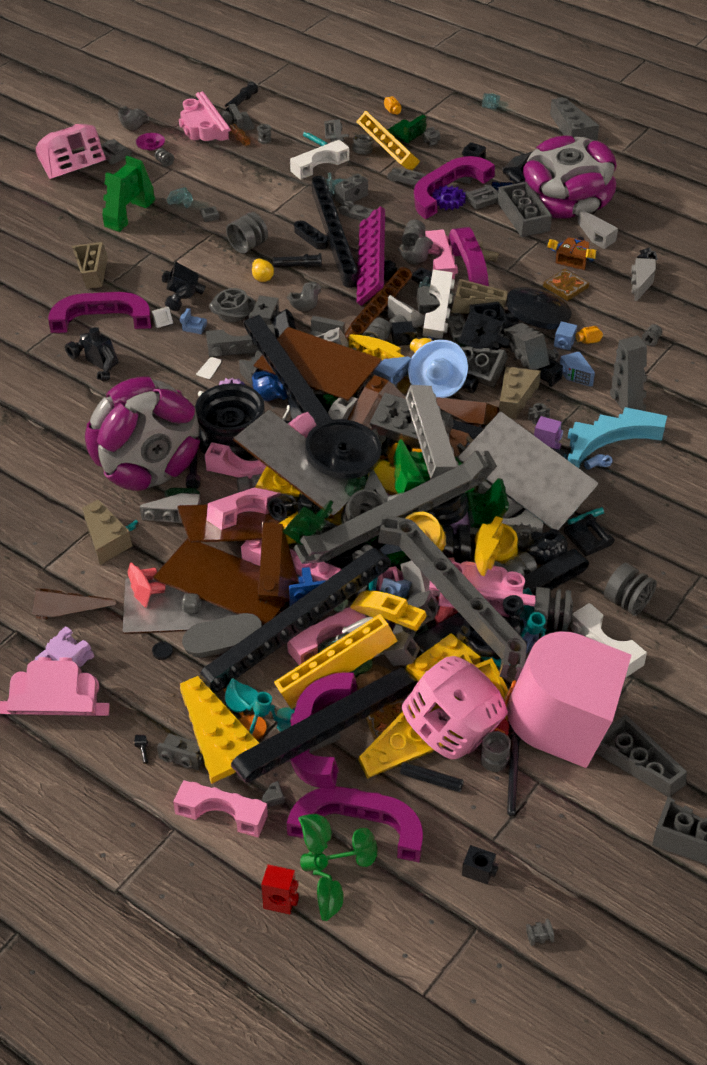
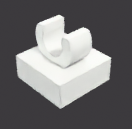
(162, 317)

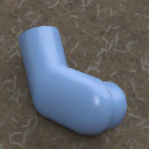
(598, 460)

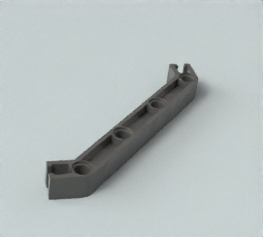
(419, 499)
(456, 590)

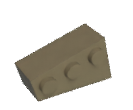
(92, 263)
(474, 293)
(517, 389)
(106, 531)

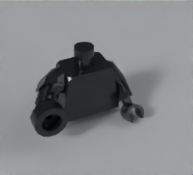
(514, 168)
(183, 283)
(97, 351)
(513, 607)

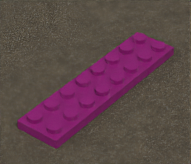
(371, 256)

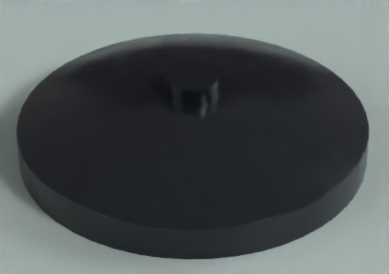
(538, 307)
(343, 449)

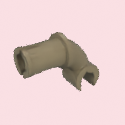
(489, 255)

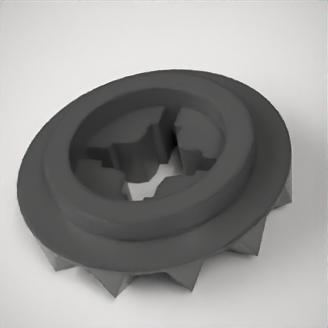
(524, 541)

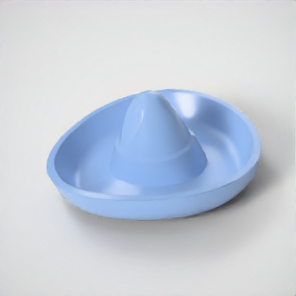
(440, 366)

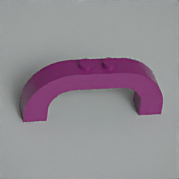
(457, 168)
(465, 245)
(99, 303)
(313, 769)
(363, 806)

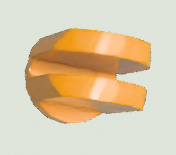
(392, 105)
(589, 335)

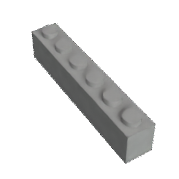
(430, 430)

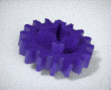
(449, 197)

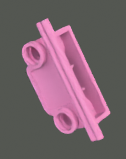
(203, 120)
(493, 586)
(53, 690)

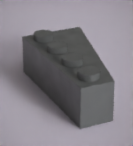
(485, 364)
(641, 757)

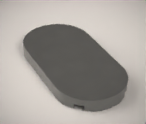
(219, 634)

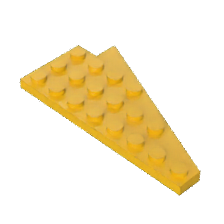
(400, 741)

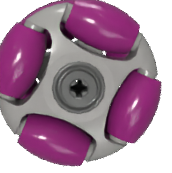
(571, 175)
(142, 433)

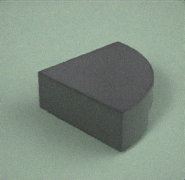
(273, 795)

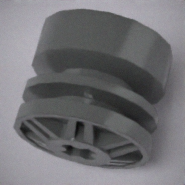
(247, 232)
(360, 503)
(630, 588)
(554, 609)

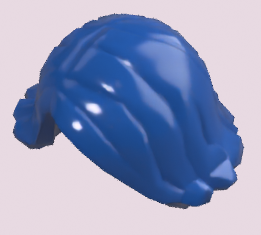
(268, 386)

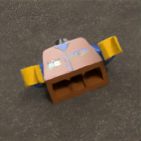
(572, 252)

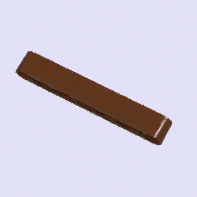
(379, 302)

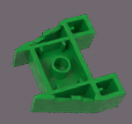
(126, 186)
(411, 469)

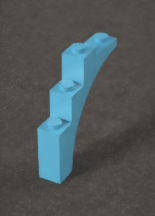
(608, 429)

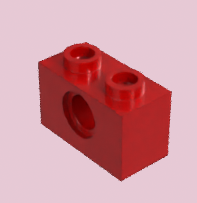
(279, 889)

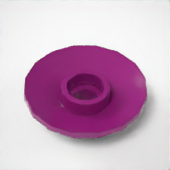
(150, 141)

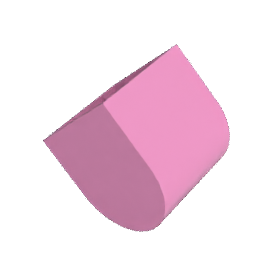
(567, 695)

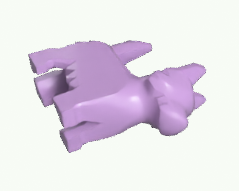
(65, 646)

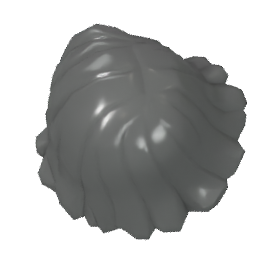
(132, 119)
(418, 253)
(307, 298)

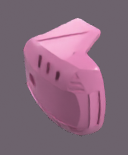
(62, 142)
(472, 717)

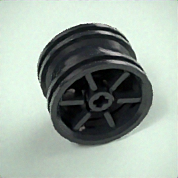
(225, 413)

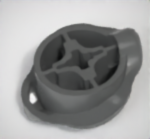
(232, 305)

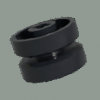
(451, 510)
(458, 545)

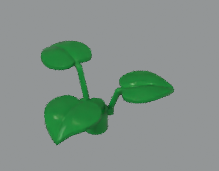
(316, 834)

